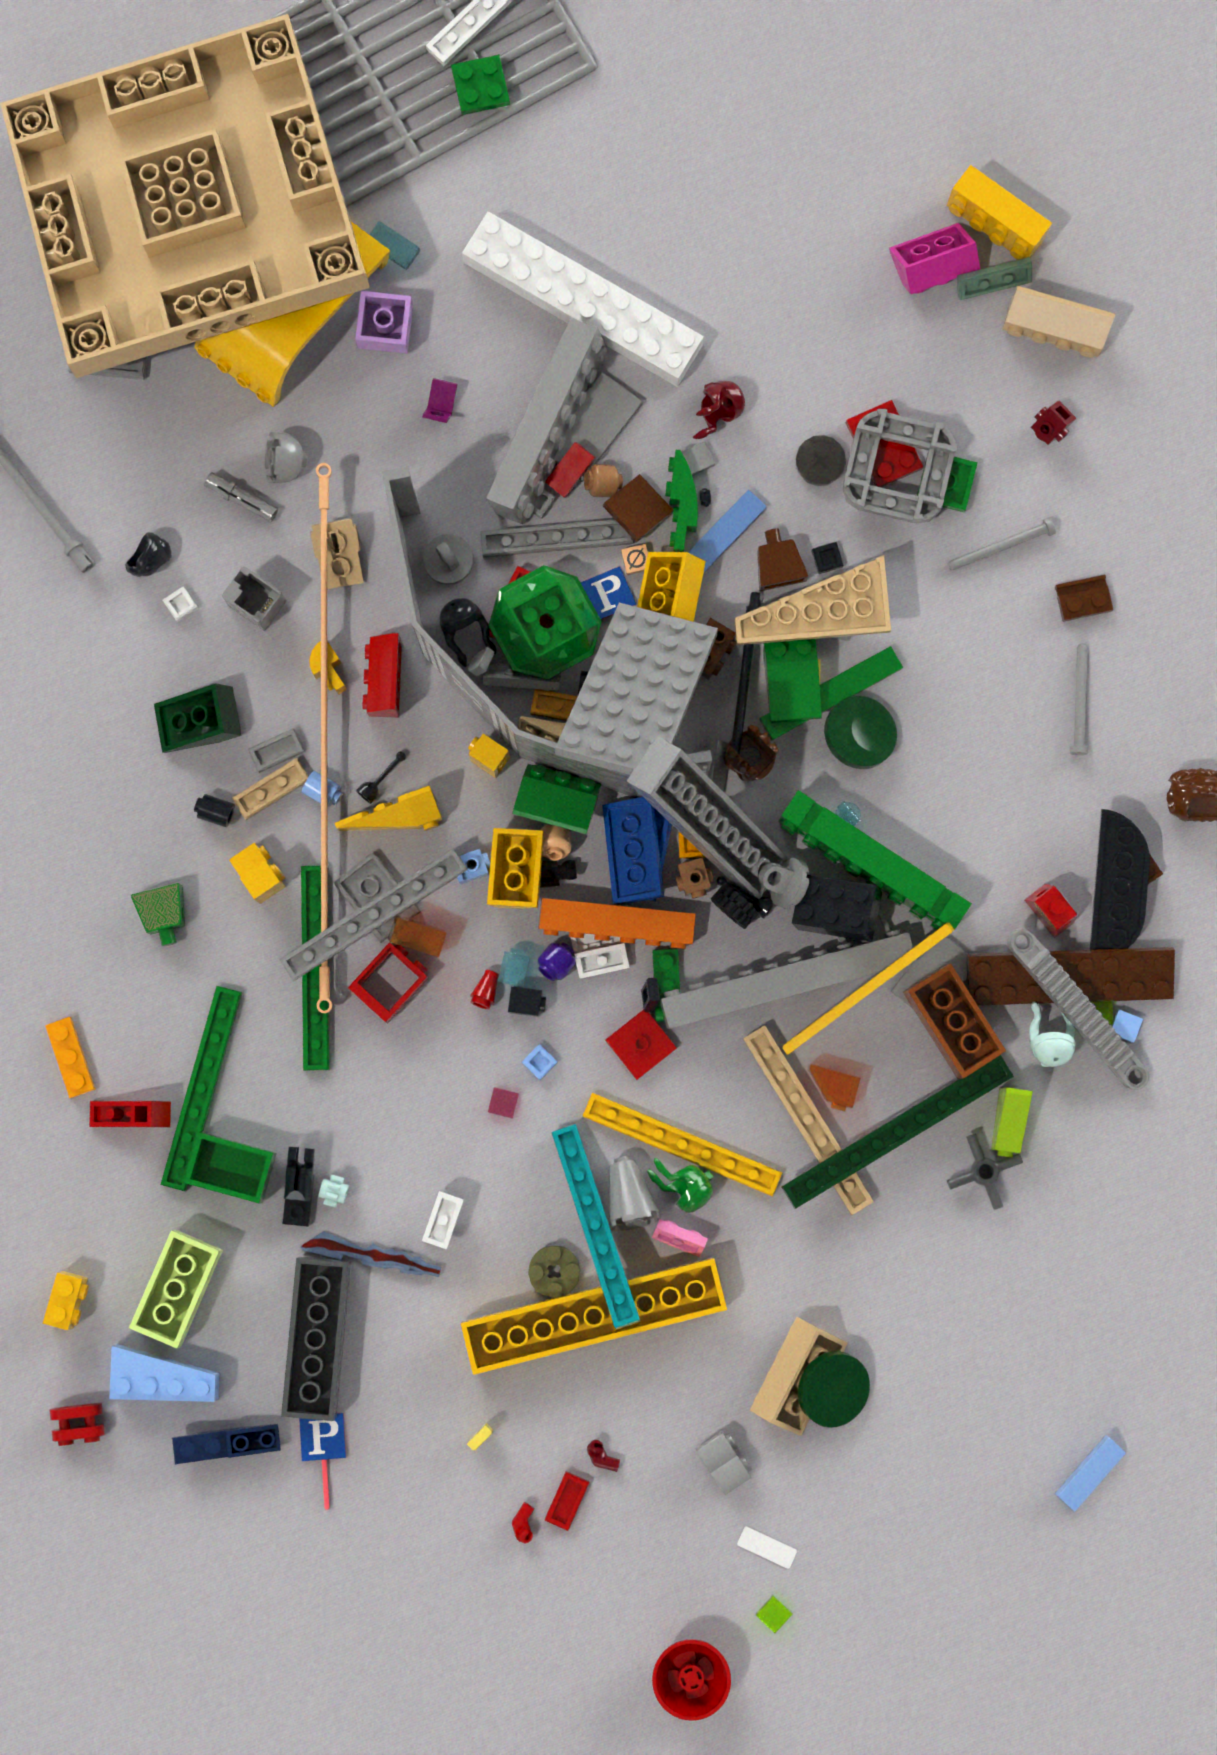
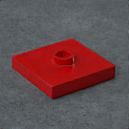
(640, 1044)

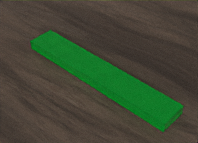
(843, 686)

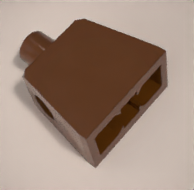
(779, 562)

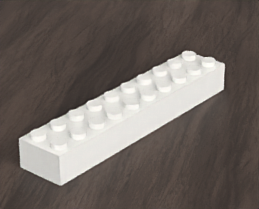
(578, 293)

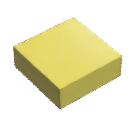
(480, 1437)

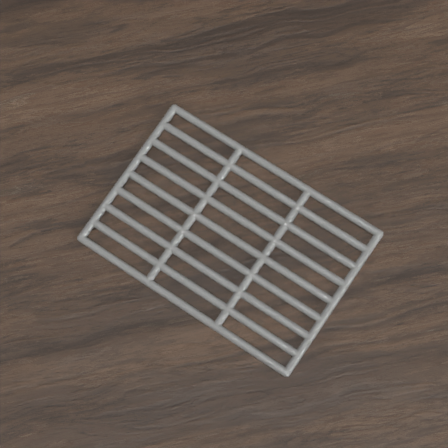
(383, 97)

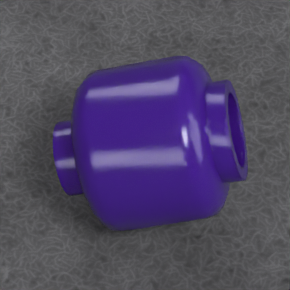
(556, 961)

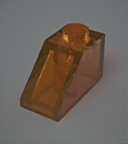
(835, 1086)

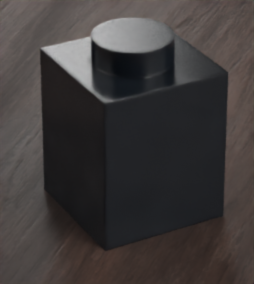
(526, 1001)

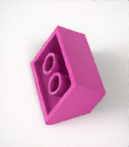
(935, 258)

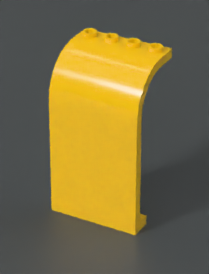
(265, 350)

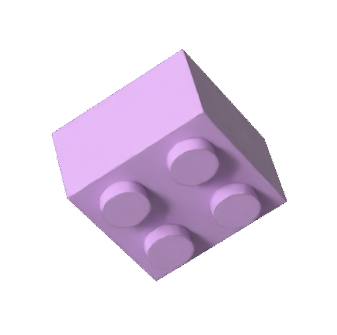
(384, 322)

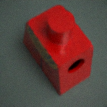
(1051, 909)

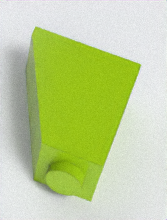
(1010, 1120)

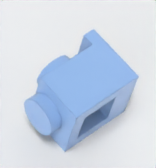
(481, 869)

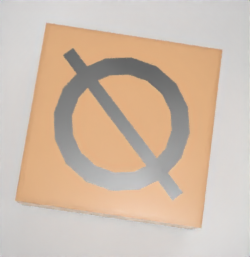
(635, 558)

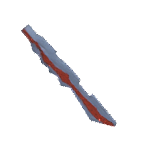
(335, 1247)

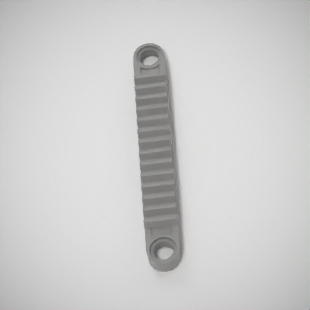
(1078, 1009)

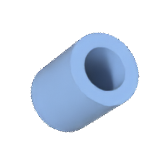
(312, 789)

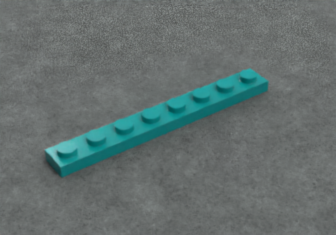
(595, 1227)

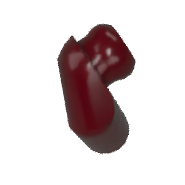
(599, 1457)

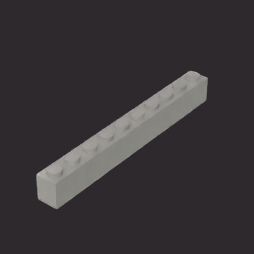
(783, 981)

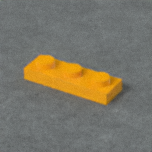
(70, 1057)

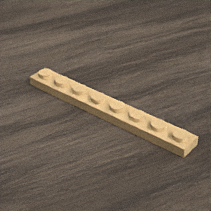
(803, 1113)

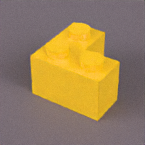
(257, 873)

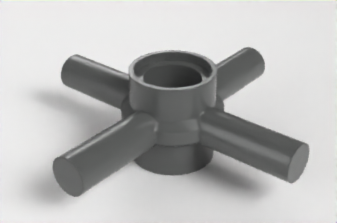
(974, 1175)

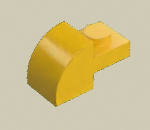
(333, 679)

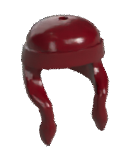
(722, 401)

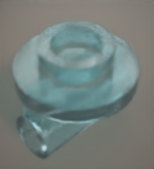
(849, 812)

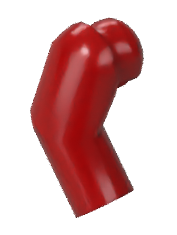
(520, 1523)

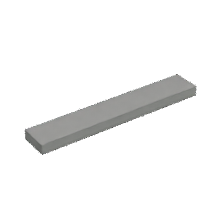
(553, 538)

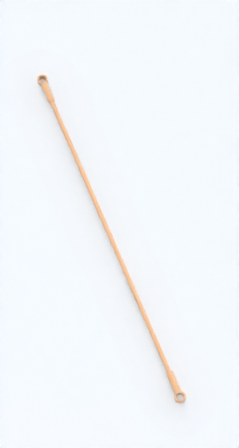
(324, 970)

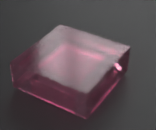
(503, 1102)

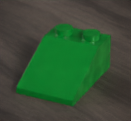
(792, 680)

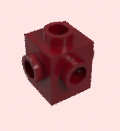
(1052, 423)

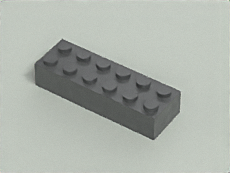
(316, 1338)

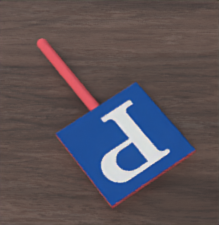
(607, 591)
(321, 1442)

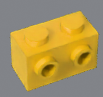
(66, 1300)

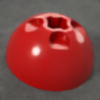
(684, 1692)

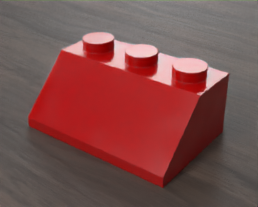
(383, 676)

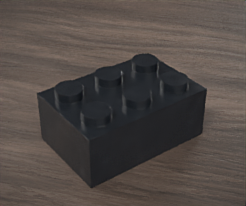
(838, 908)

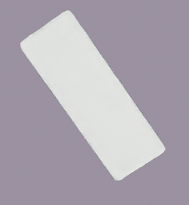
(767, 1547)

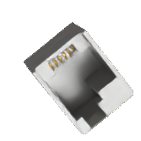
(253, 598)

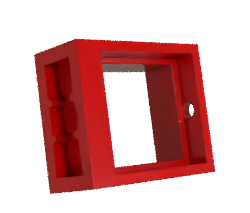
(369, 1000)

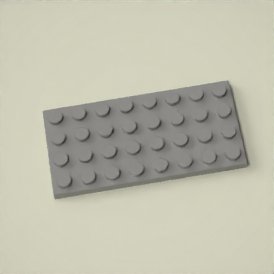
(636, 688)

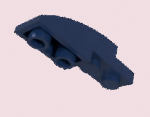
(226, 1443)

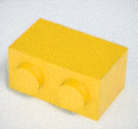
(488, 755)

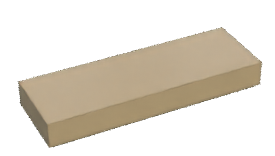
(271, 789)

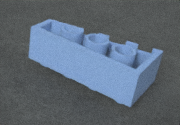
(152, 1377)

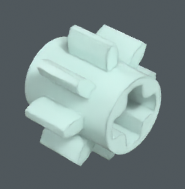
(333, 1191)

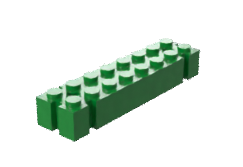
(872, 862)

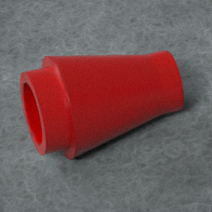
(485, 991)

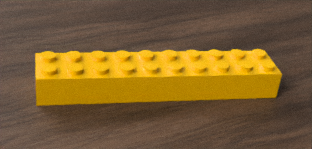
(585, 1318)

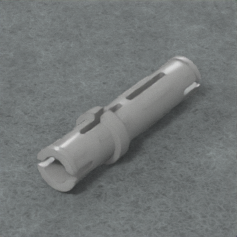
(232, 492)

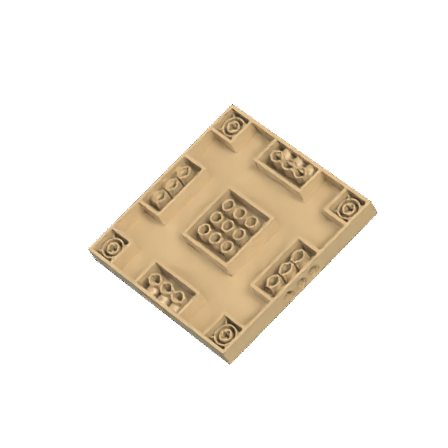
(182, 196)

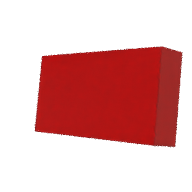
(570, 469)
(566, 1501)

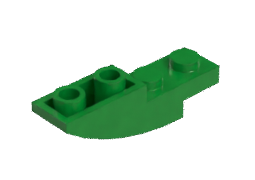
(683, 494)

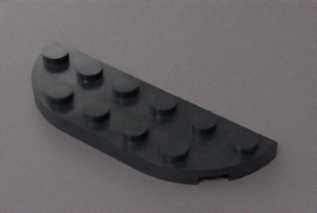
(1119, 883)

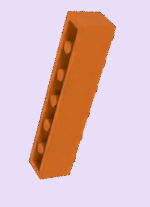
(616, 921)

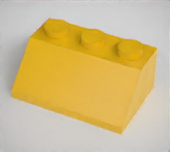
(515, 868)

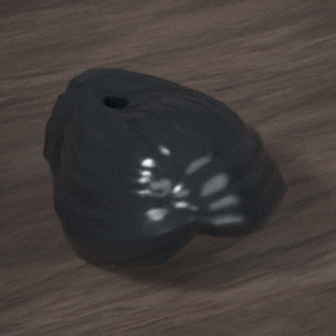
(149, 555)

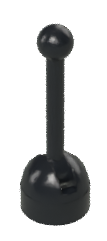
(369, 790)
(761, 905)

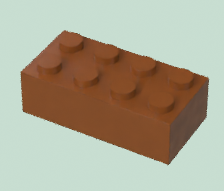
(954, 1021)

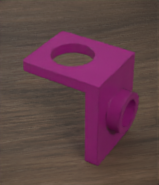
(441, 400)

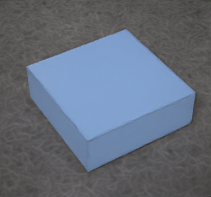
(1126, 1025)
(539, 1062)

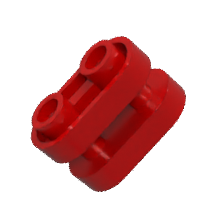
(89, 1432)

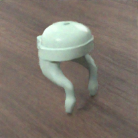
(1052, 1047)

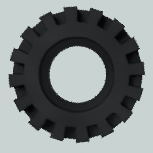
(734, 906)

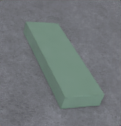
(994, 278)

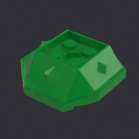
(525, 642)

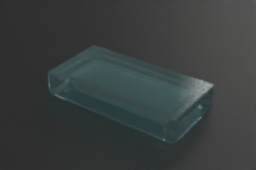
(401, 249)

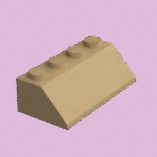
(1057, 322)
(778, 1395)

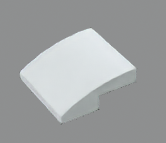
(598, 956)

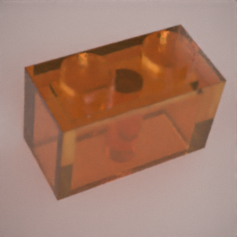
(417, 935)

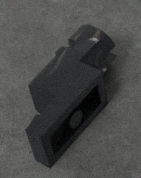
(298, 1187)

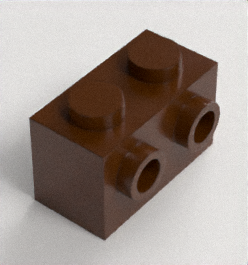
(723, 644)

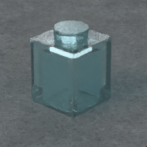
(514, 968)

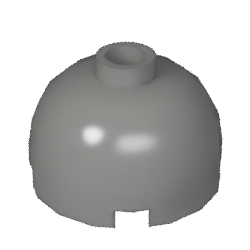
(283, 458)

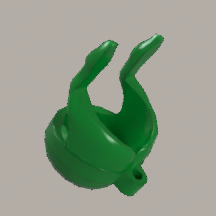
(690, 1183)

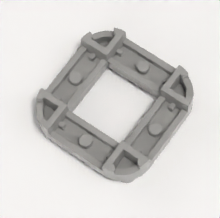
(909, 432)

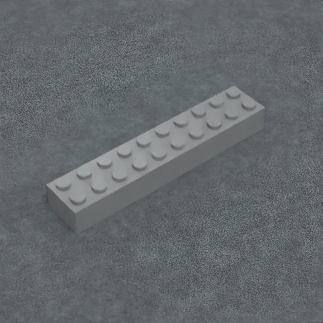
(705, 815)

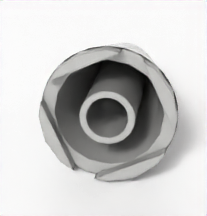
(630, 1198)

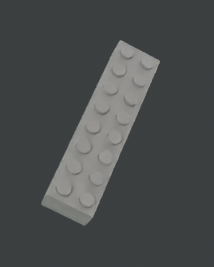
(547, 421)

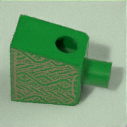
(161, 911)

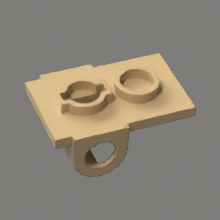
(342, 552)

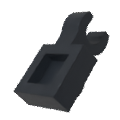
(552, 872)

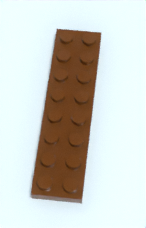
(1098, 973)

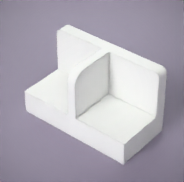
(443, 1220)

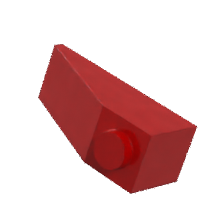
(130, 1114)

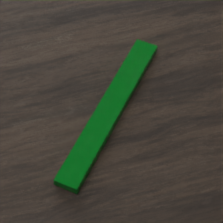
(315, 1024)
(201, 1085)

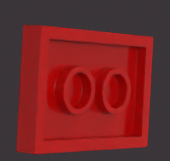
(892, 459)

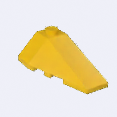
(413, 811)

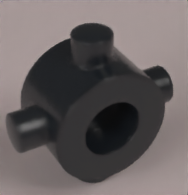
(705, 497)

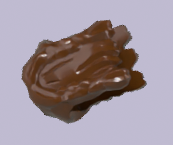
(767, 752)
(1193, 795)

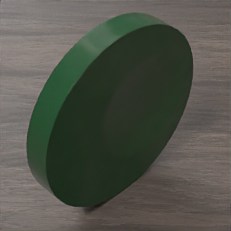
(860, 732)
(833, 1389)

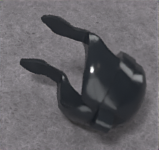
(458, 615)

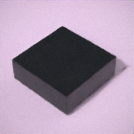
(827, 558)
(650, 995)

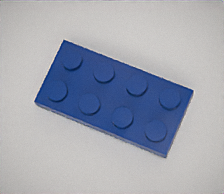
(633, 851)

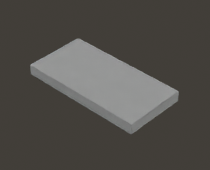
(600, 418)

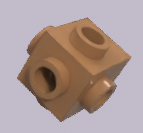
(694, 868)

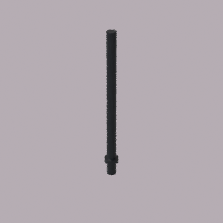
(744, 683)

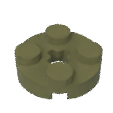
(554, 1286)

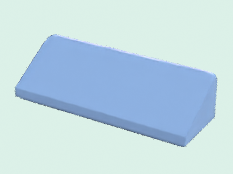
(1090, 1473)

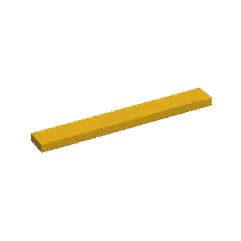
(867, 988)
(682, 1144)

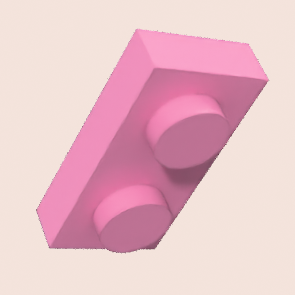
(680, 1238)

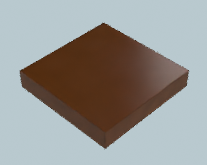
(638, 508)

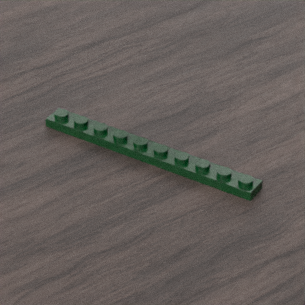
(896, 1132)

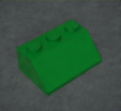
(557, 798)

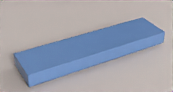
(728, 529)

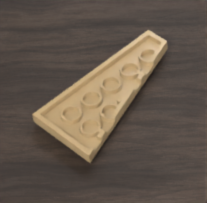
(832, 608)

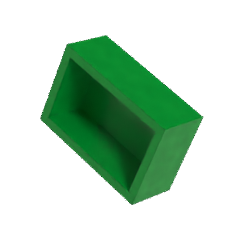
(230, 1167)

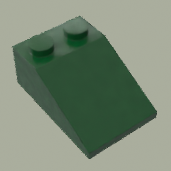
(197, 718)

